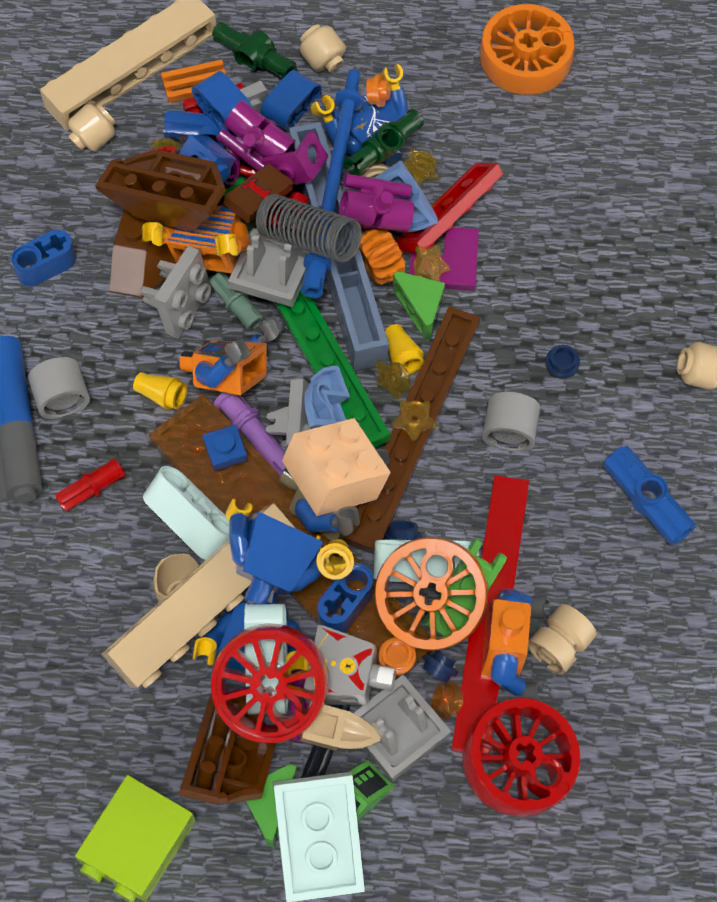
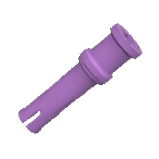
(249, 424)

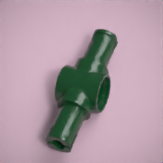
(253, 50)
(394, 136)

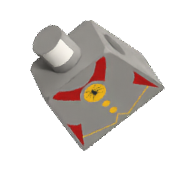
(350, 668)

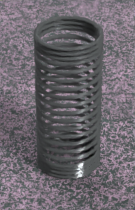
(288, 220)

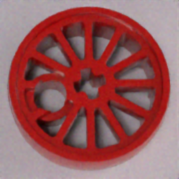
(286, 726)
(561, 777)

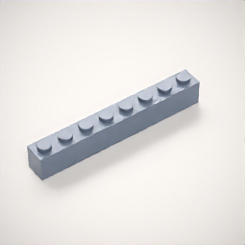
(346, 280)

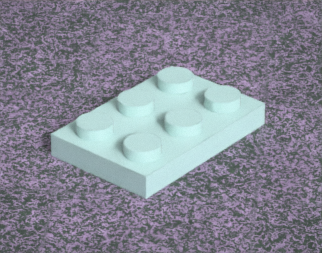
(318, 836)

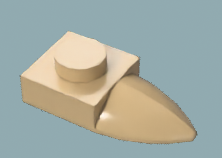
(339, 729)

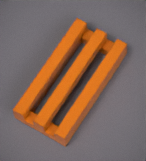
(188, 77)

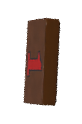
(248, 196)

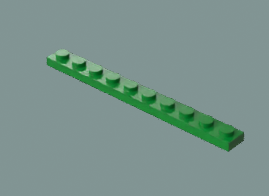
(323, 350)

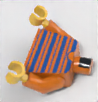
(218, 238)

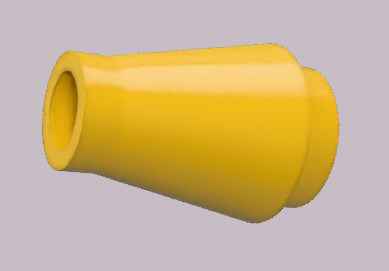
(403, 349)
(163, 390)
(332, 566)

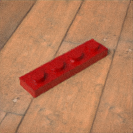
(453, 204)

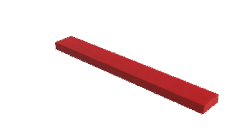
(504, 537)

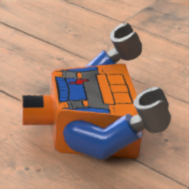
(231, 365)
(508, 639)

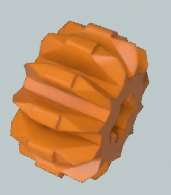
(381, 255)

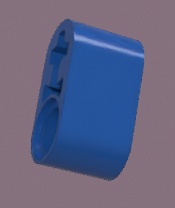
(218, 97)
(290, 99)
(59, 255)
(353, 601)

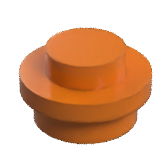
(378, 90)
(397, 655)

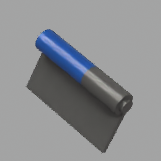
(18, 451)

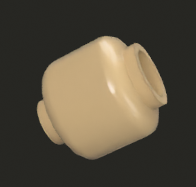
(322, 48)
(91, 127)
(698, 365)

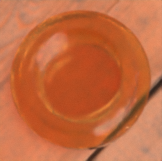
(447, 699)

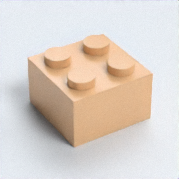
(335, 466)

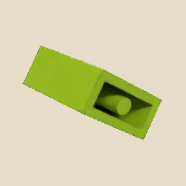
(134, 840)

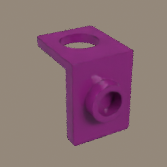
(297, 164)

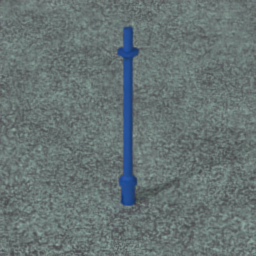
(349, 101)

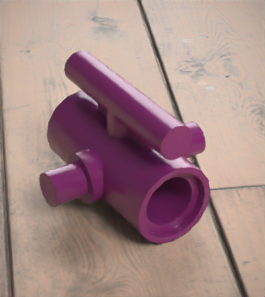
(255, 136)
(376, 203)

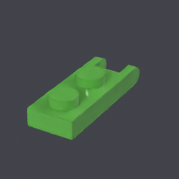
(466, 582)

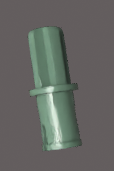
(237, 302)

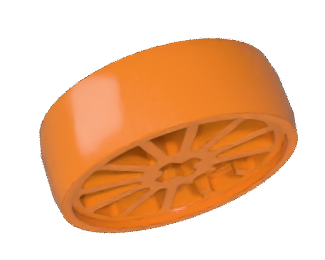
(527, 49)
(448, 550)

